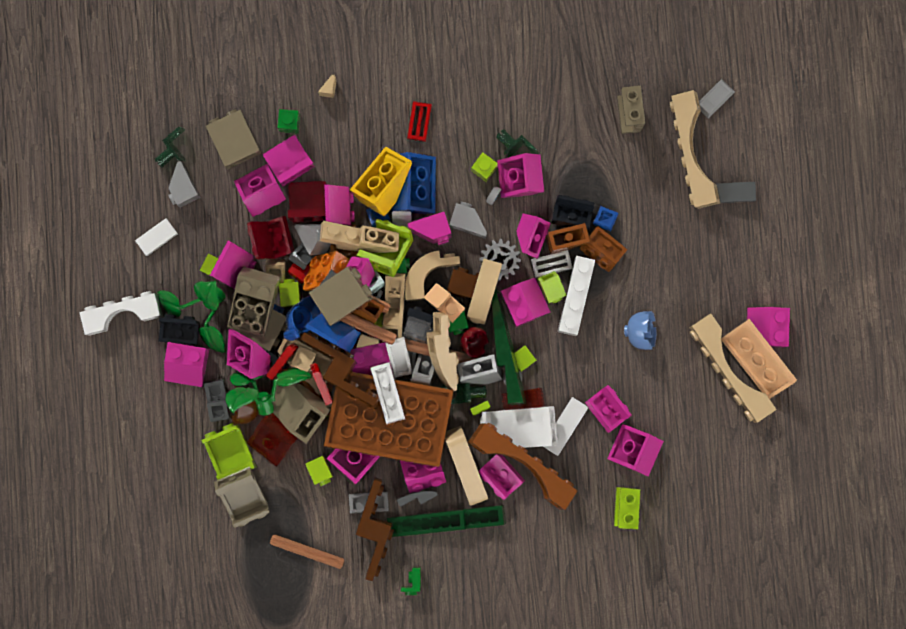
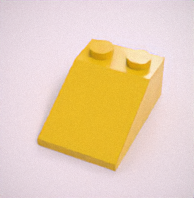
(382, 181)

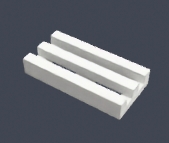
(551, 256)

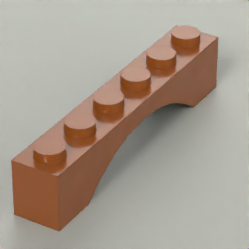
(554, 489)

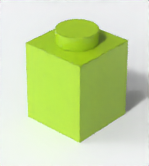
(484, 167)
(552, 287)
(289, 293)
(319, 471)

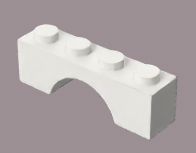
(576, 296)
(97, 319)

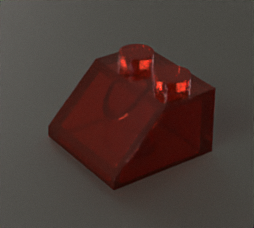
(272, 439)

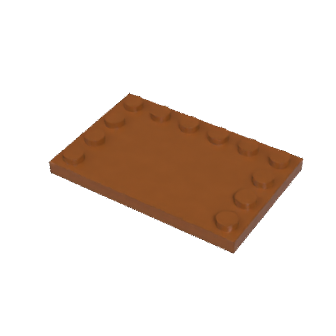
(363, 428)

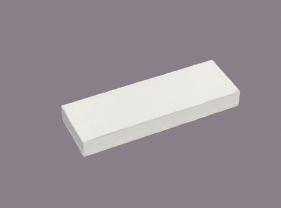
(387, 393)
(567, 423)

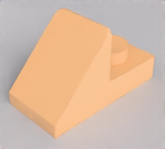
(444, 302)

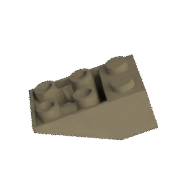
(253, 301)
(299, 410)

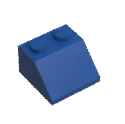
(340, 334)

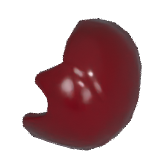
(474, 341)

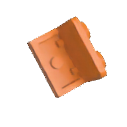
(321, 266)

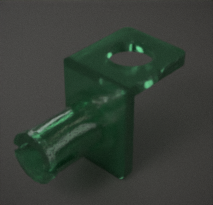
(513, 145)
(171, 150)
(466, 393)

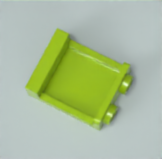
(389, 262)
(228, 451)
(627, 508)

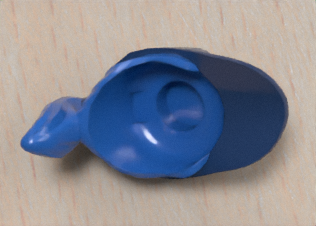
(299, 316)

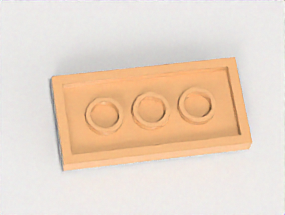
(758, 359)

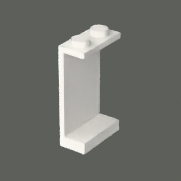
(525, 426)

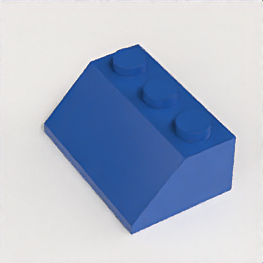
(419, 187)

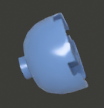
(641, 330)

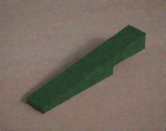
(505, 353)
(448, 521)

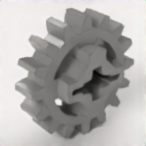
(509, 256)

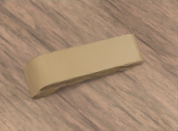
(465, 466)

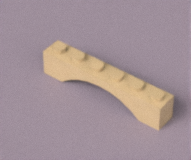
(687, 110)
(709, 336)

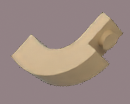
(421, 268)
(484, 291)
(395, 297)

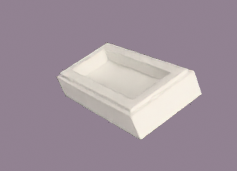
(156, 237)
(399, 358)

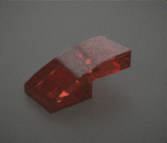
(533, 397)

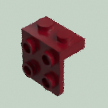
(307, 201)
(270, 238)

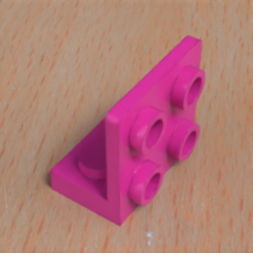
(288, 160)

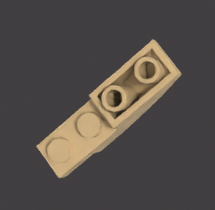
(364, 238)
(443, 359)

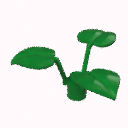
(211, 297)
(241, 396)

